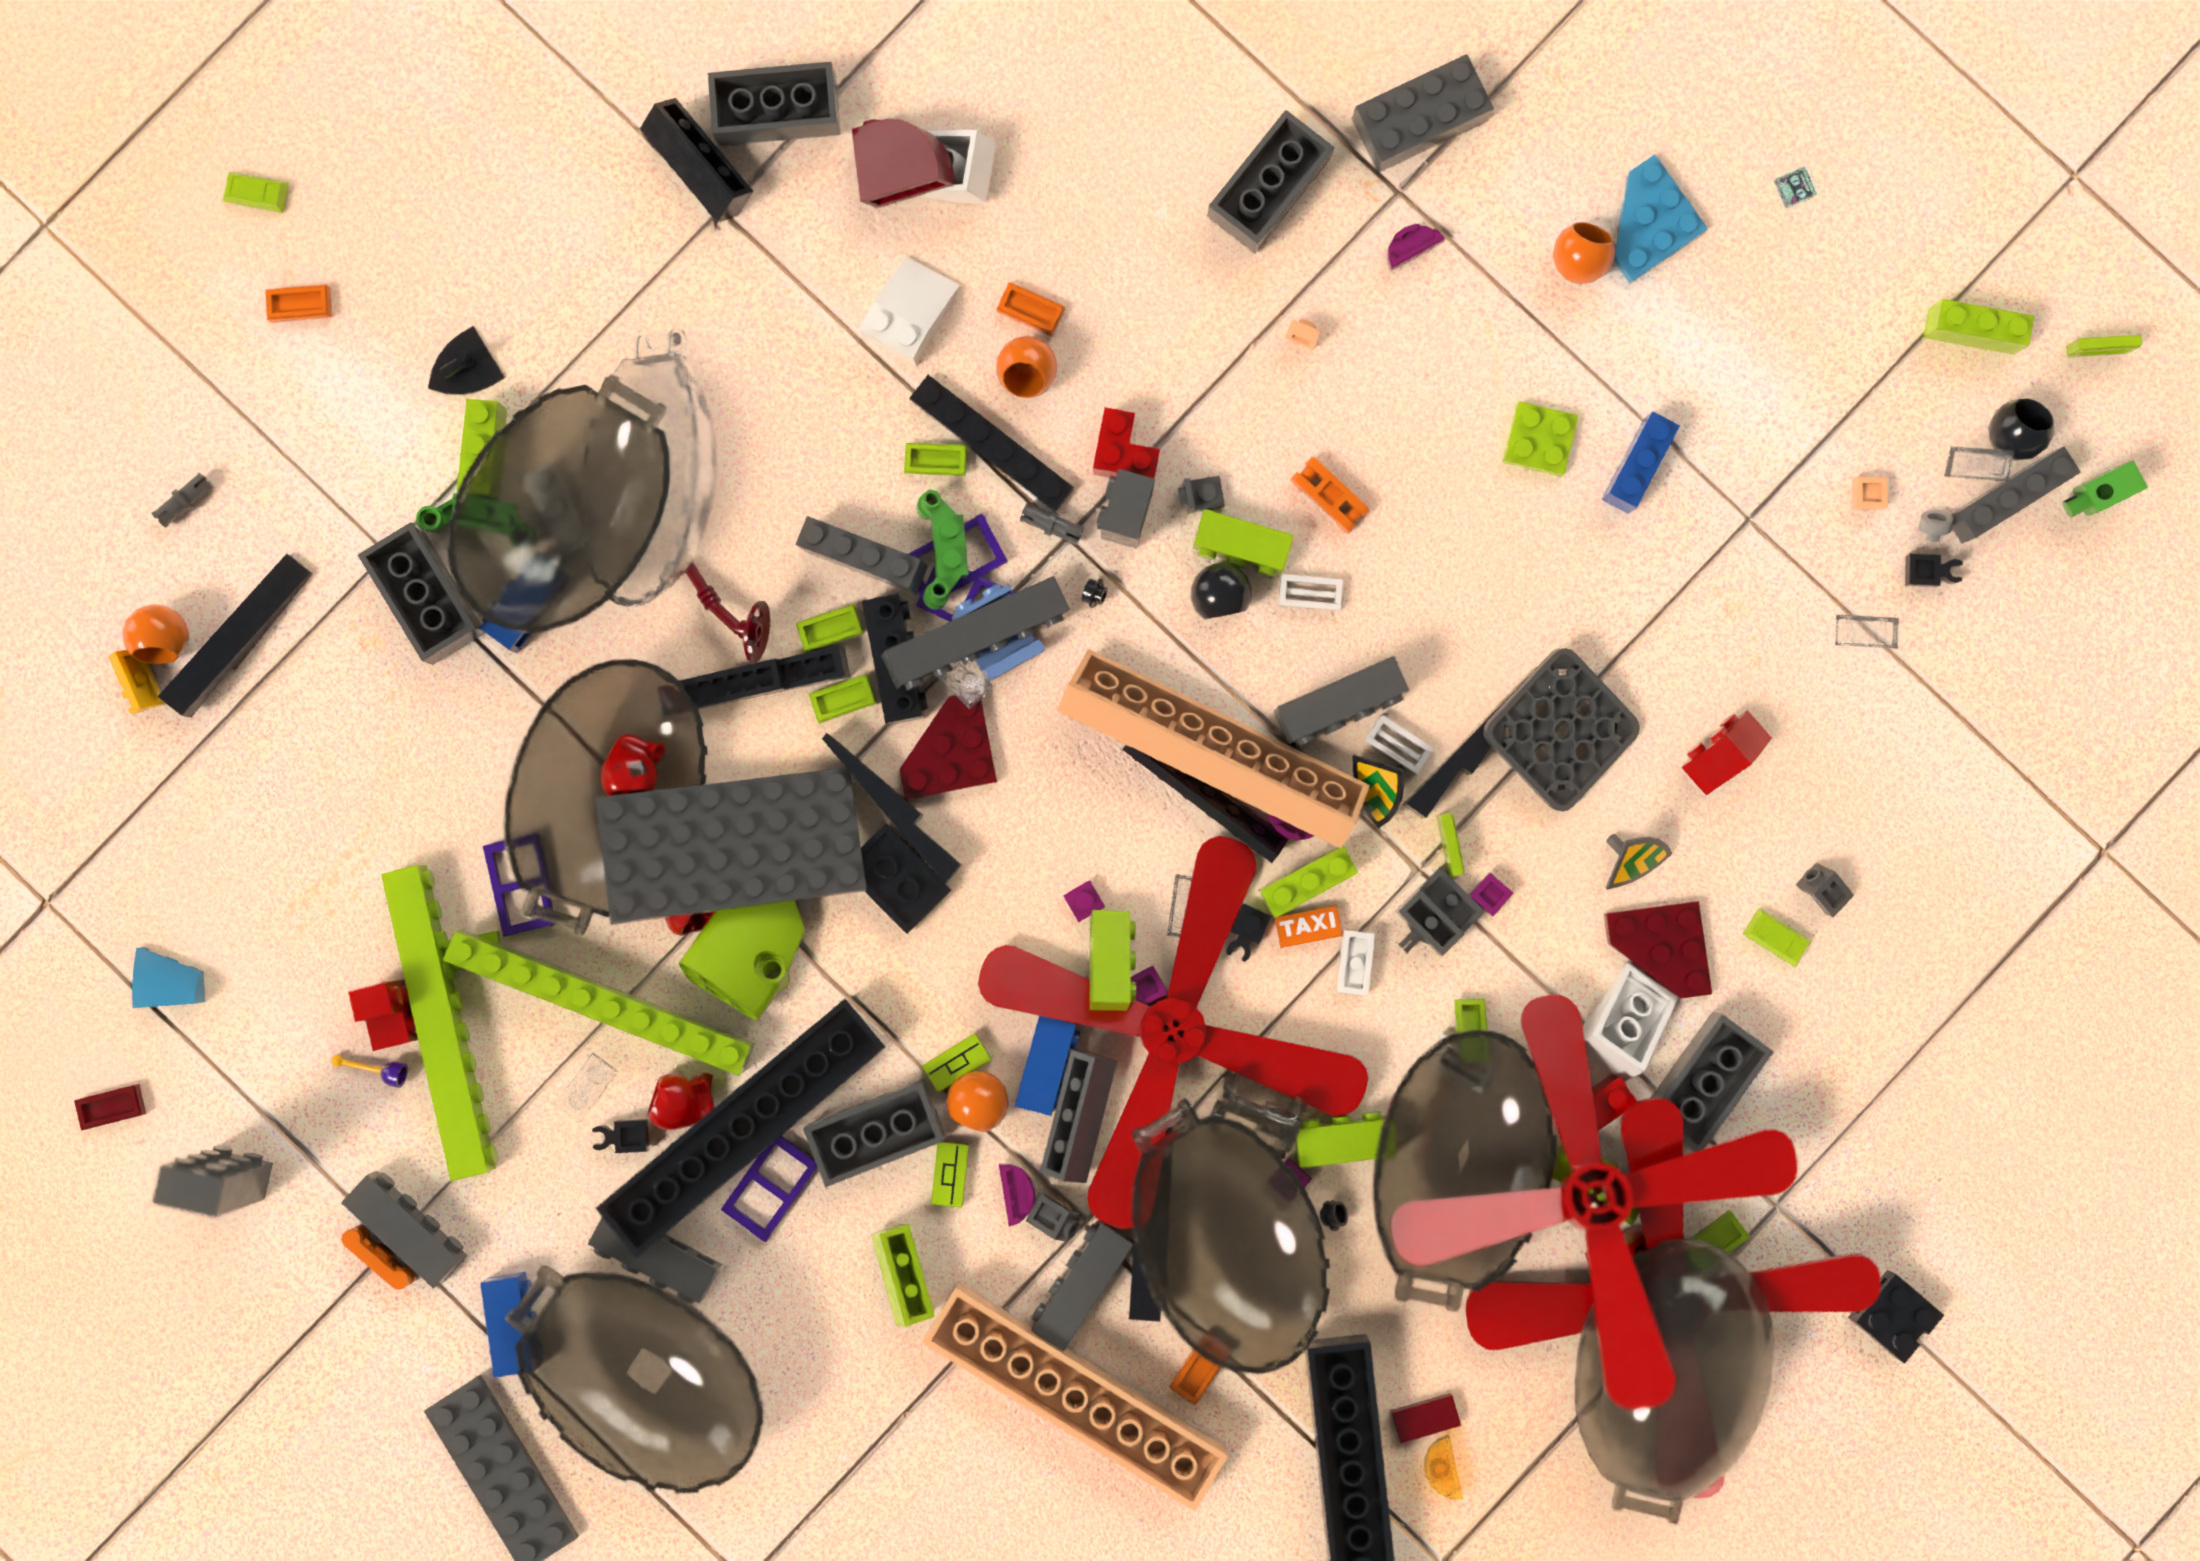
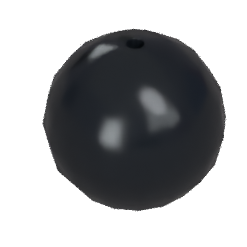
(2021, 427)
(1220, 591)

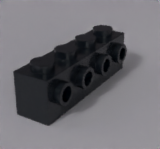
(696, 159)
(886, 629)

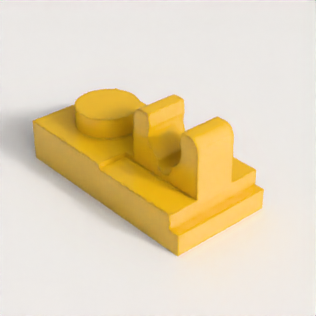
(136, 681)

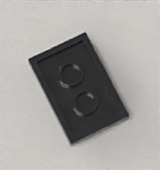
(900, 879)

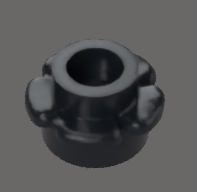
(1094, 593)
(1333, 1215)

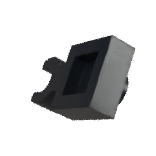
(1927, 570)
(1249, 927)
(627, 1136)

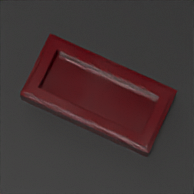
(110, 1107)
(1426, 1418)

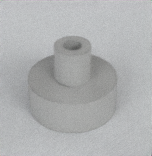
(1935, 524)

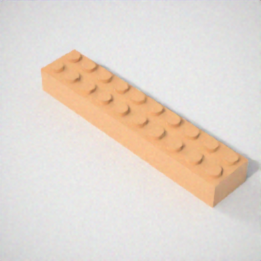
(1214, 748)
(1076, 1396)

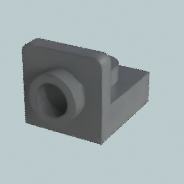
(1201, 494)
(1825, 889)
(1054, 1218)

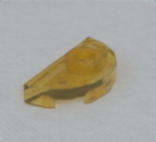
(1442, 1470)

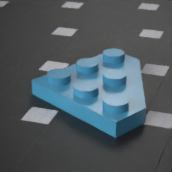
(1653, 220)

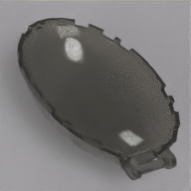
(559, 507)
(557, 772)
(1461, 1127)
(1228, 1242)
(1723, 1370)
(638, 1380)

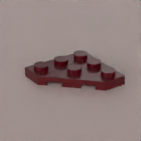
(950, 753)
(1665, 945)

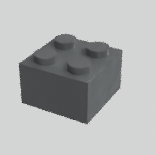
(1127, 508)

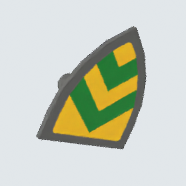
(1635, 858)

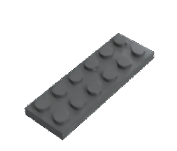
(501, 1472)

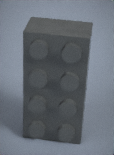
(774, 103)
(1422, 113)
(1270, 181)
(421, 593)
(1338, 701)
(1712, 1077)
(874, 1132)
(212, 1182)

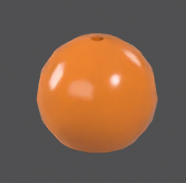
(1583, 253)
(1026, 367)
(155, 634)
(977, 1101)

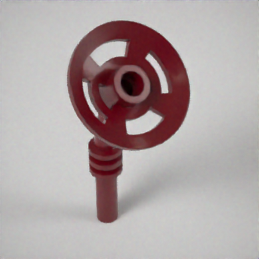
(752, 630)

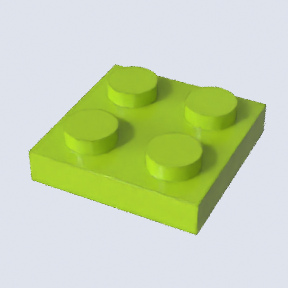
(1540, 439)

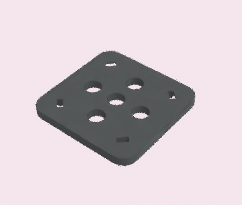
(1530, 730)

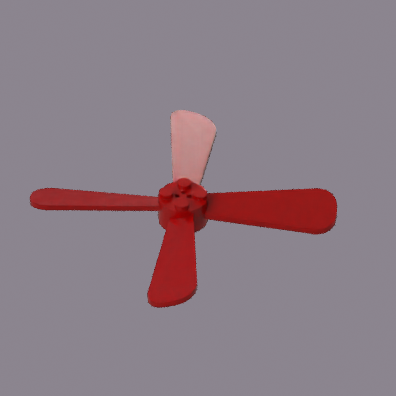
(1216, 892)
(1652, 1132)
(1630, 1346)

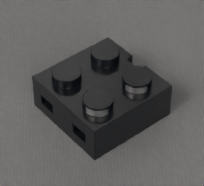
(1897, 1317)

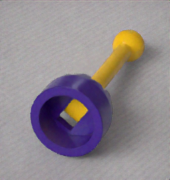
(392, 1073)

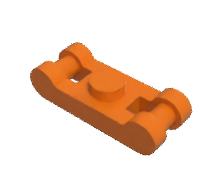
(1330, 494)
(378, 1257)

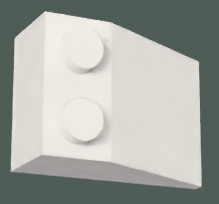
(972, 165)
(908, 311)
(1628, 1023)

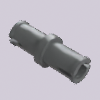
(182, 499)
(1051, 524)

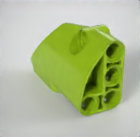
(740, 950)

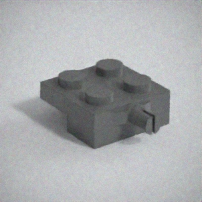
(1438, 913)

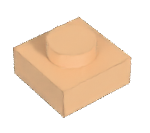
(1303, 333)
(1870, 493)

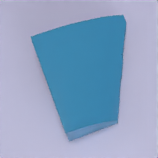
(164, 981)

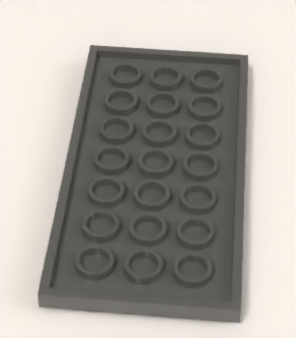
(730, 845)

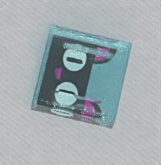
(1795, 187)

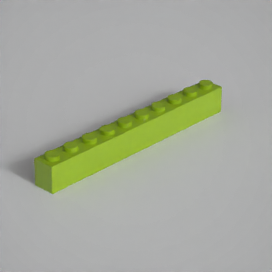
(599, 1001)
(439, 1022)

